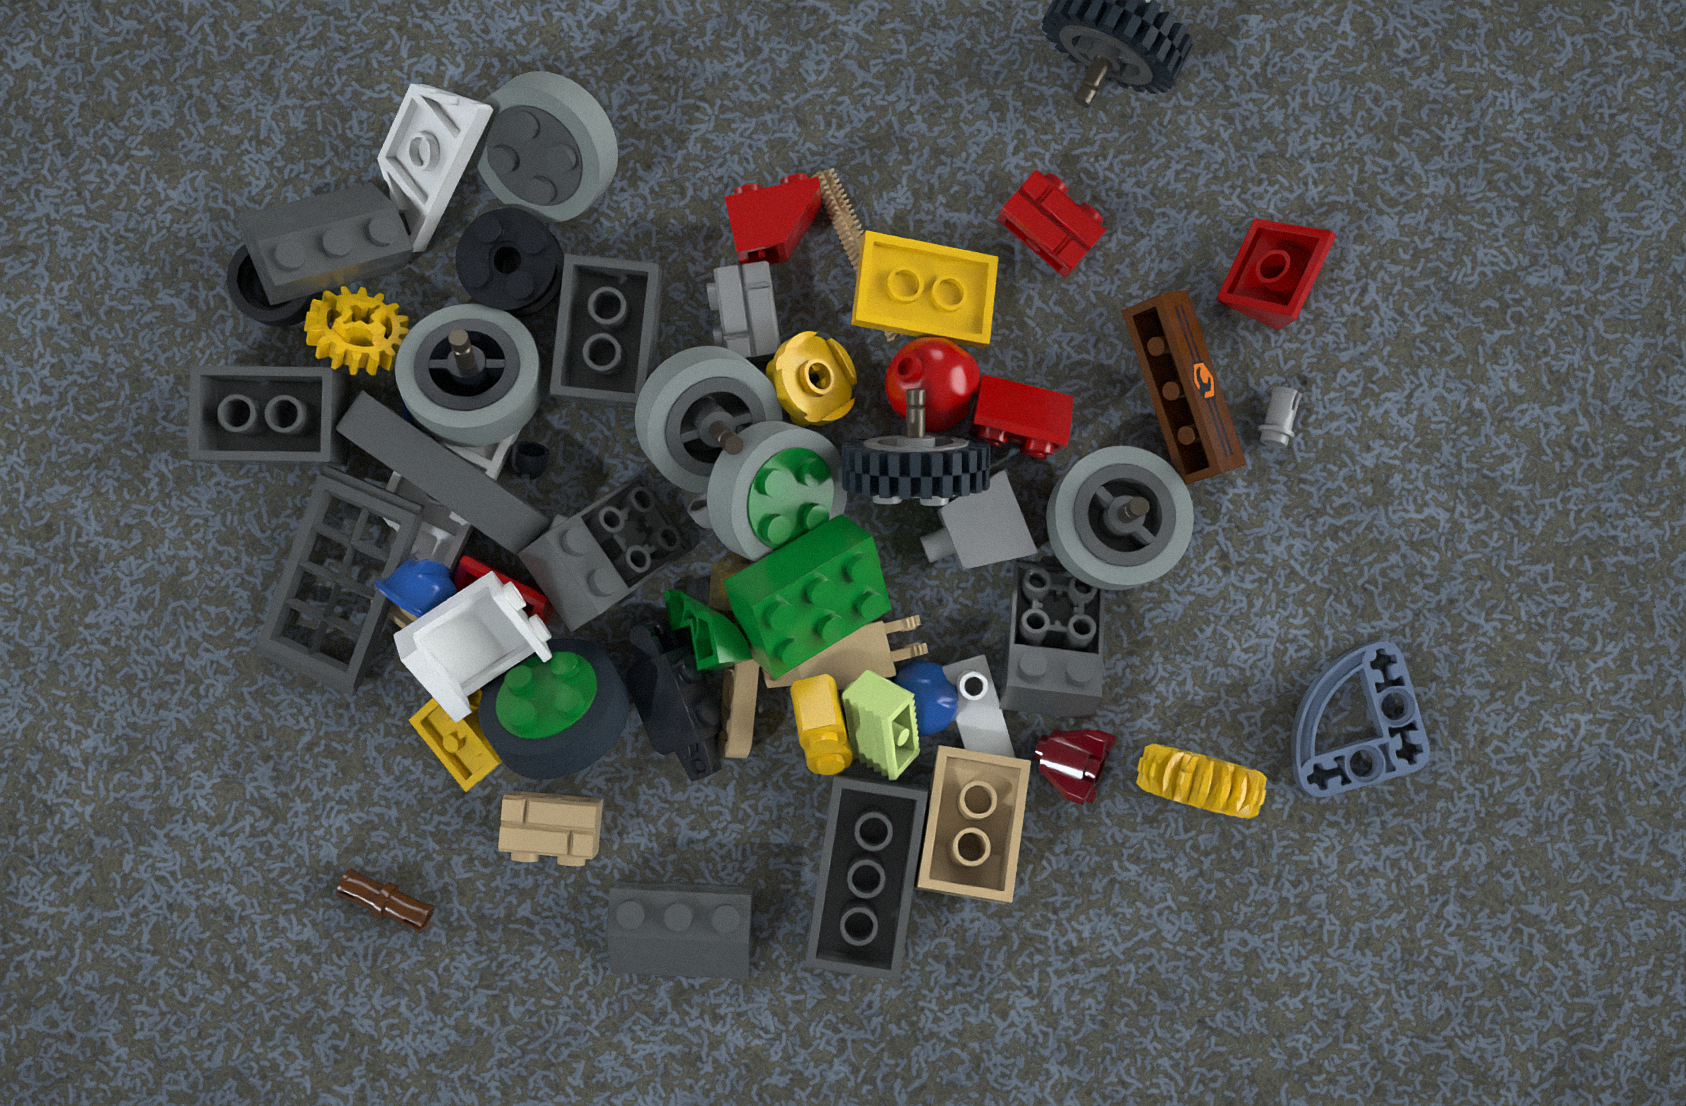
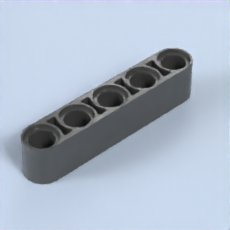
(442, 473)

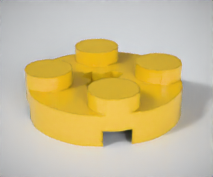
(794, 389)

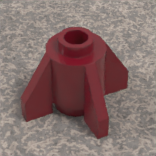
(1074, 761)

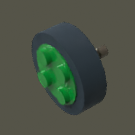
(555, 713)

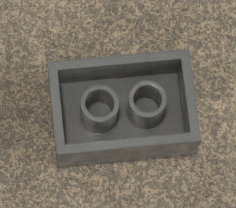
(606, 330)
(267, 415)

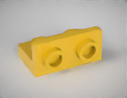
(458, 744)

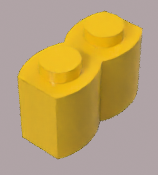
(821, 724)

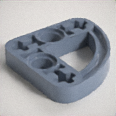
(1382, 746)

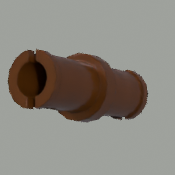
(385, 900)

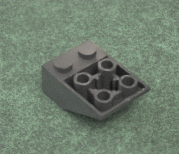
(604, 552)
(1053, 644)

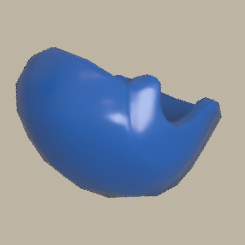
(934, 695)

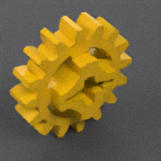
(356, 330)

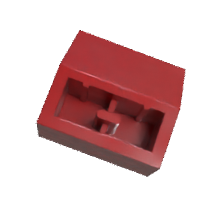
(774, 218)
(1021, 416)

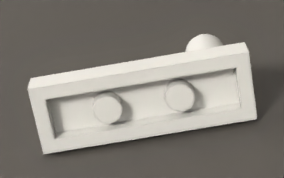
(978, 711)

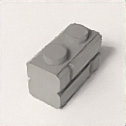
(745, 310)

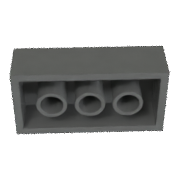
(866, 876)

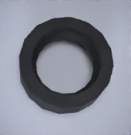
(239, 289)

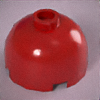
(945, 374)

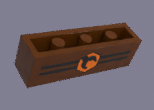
(1183, 386)

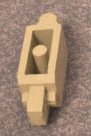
(855, 654)

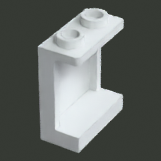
(471, 642)

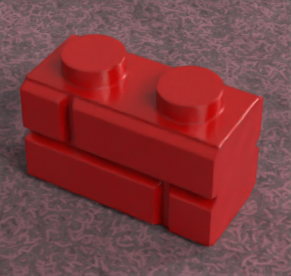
(1052, 222)

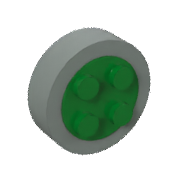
(774, 488)

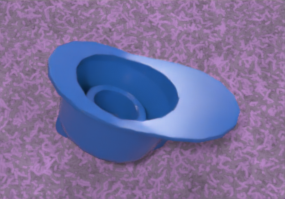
(418, 586)

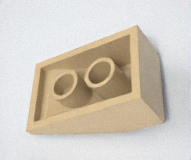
(973, 825)

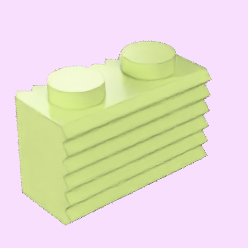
(881, 724)

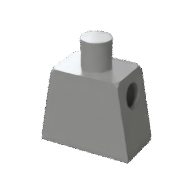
(981, 528)

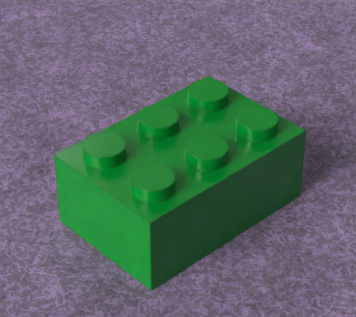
(808, 594)

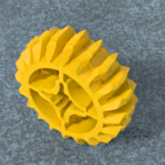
(1201, 781)

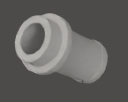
(1280, 417)

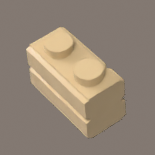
(550, 826)

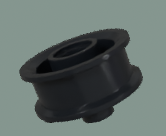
(492, 240)

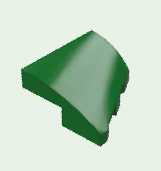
(711, 635)

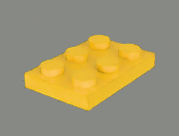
(924, 290)

